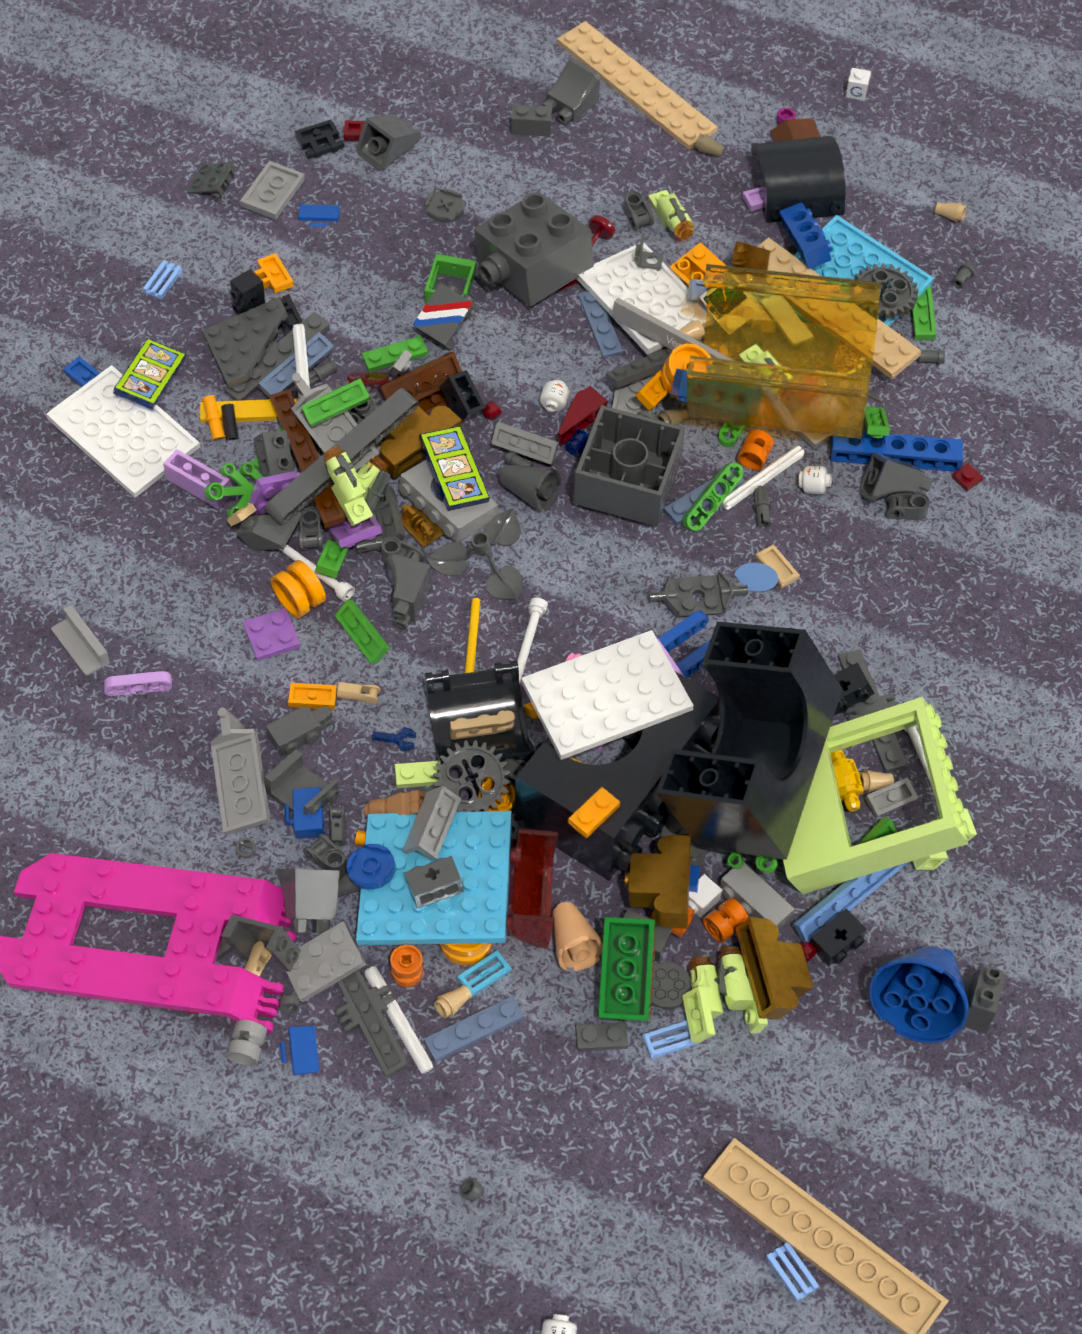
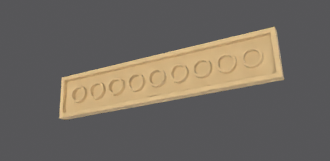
(637, 84)
(891, 350)
(825, 1240)

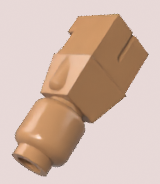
(400, 803)

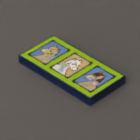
(149, 374)
(454, 468)

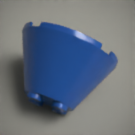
(921, 995)

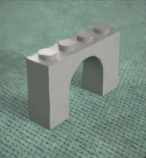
(457, 524)

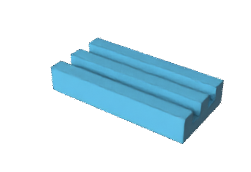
(490, 980)

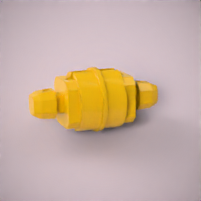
(848, 780)

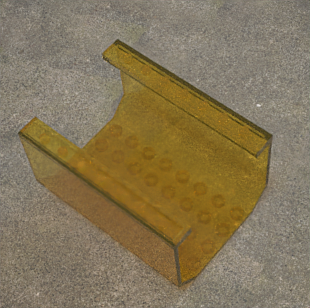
(811, 326)

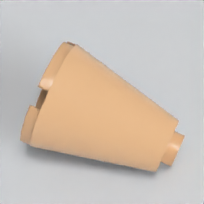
(575, 938)

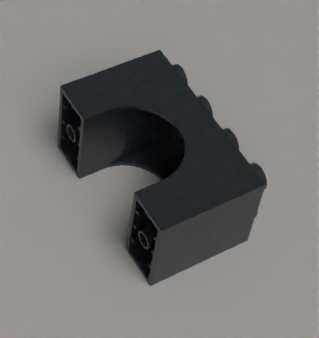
(768, 742)
(555, 789)

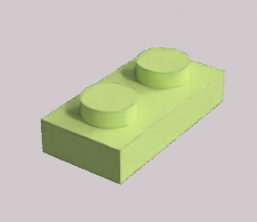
(416, 774)

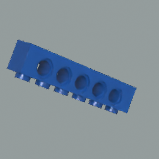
(919, 451)

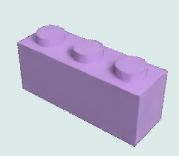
(193, 476)

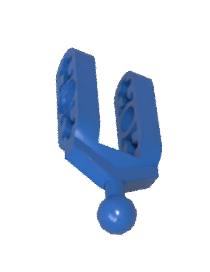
(681, 633)

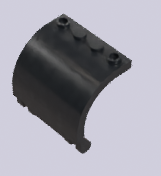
(802, 172)
(476, 695)

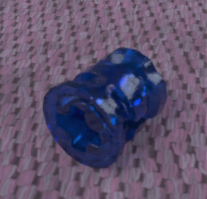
(577, 443)

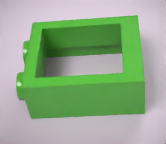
(444, 265)

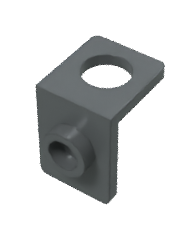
(643, 255)

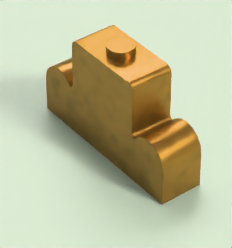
(402, 445)
(662, 881)
(774, 968)

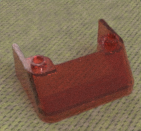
(532, 887)

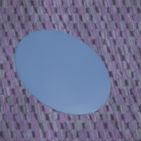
(757, 576)

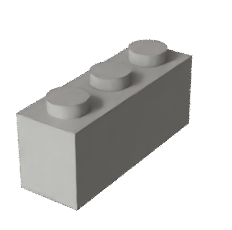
(756, 896)

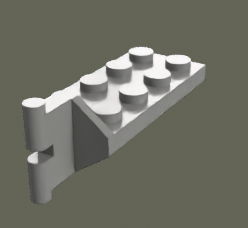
(330, 431)
(239, 776)

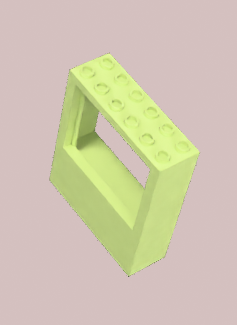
(822, 846)

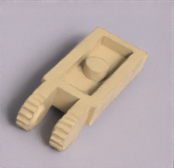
(482, 725)

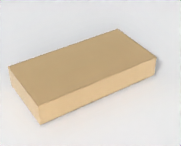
(772, 557)

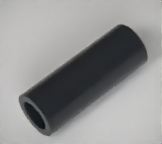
(229, 422)

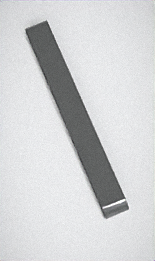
(355, 444)

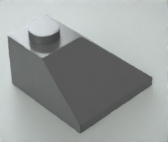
(265, 533)

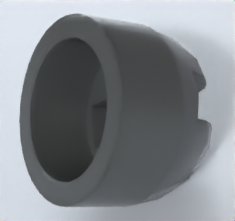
(246, 842)
(288, 1000)
(471, 1189)

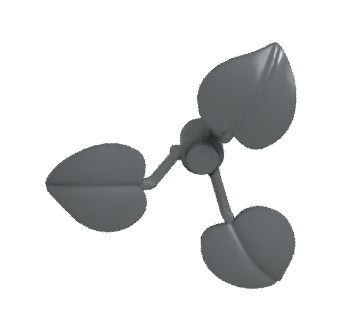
(502, 529)

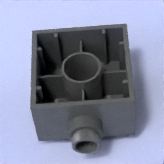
(533, 248)
(629, 465)

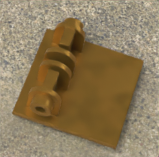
(750, 256)
(419, 525)

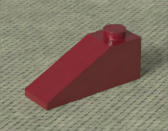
(581, 413)

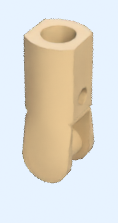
(354, 692)
(258, 958)

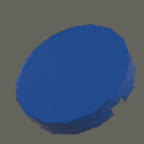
(371, 866)

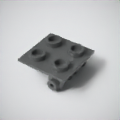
(213, 179)

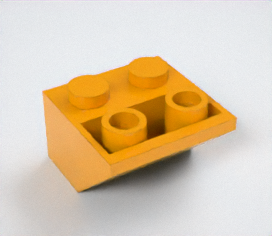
(694, 263)

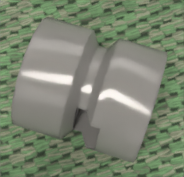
(247, 1039)

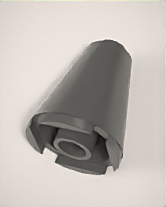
(532, 484)

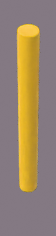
(472, 635)

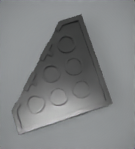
(243, 339)

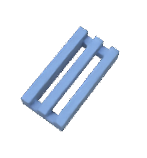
(169, 268)
(671, 1048)
(779, 1252)

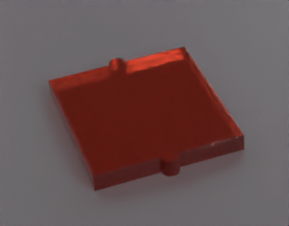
(369, 377)

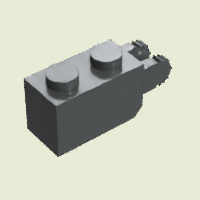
(298, 728)

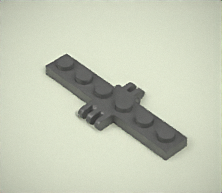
(275, 355)
(639, 368)
(887, 746)
(366, 1011)

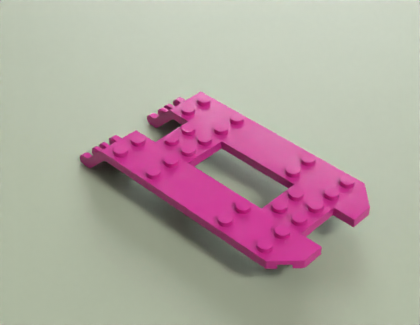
(178, 981)

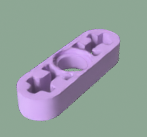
(148, 683)

